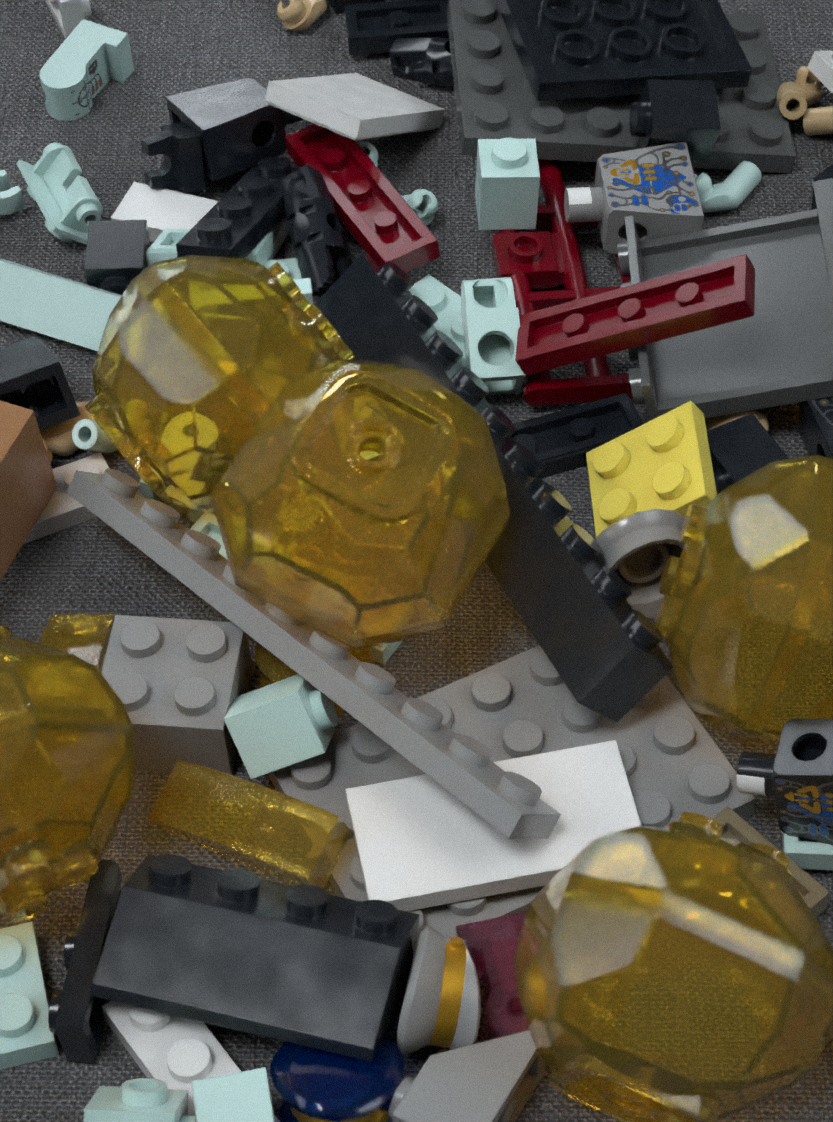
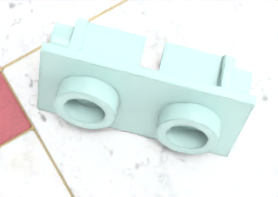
(62, 193)

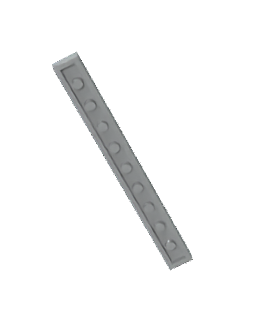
(358, 687)

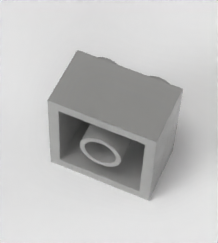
(178, 687)

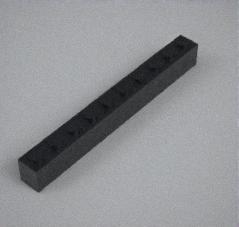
(541, 558)

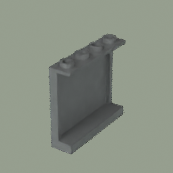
(754, 361)

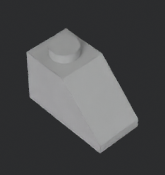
(472, 1083)

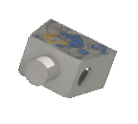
(646, 182)

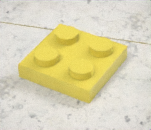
(652, 467)

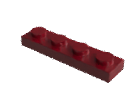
(365, 198)
(636, 315)

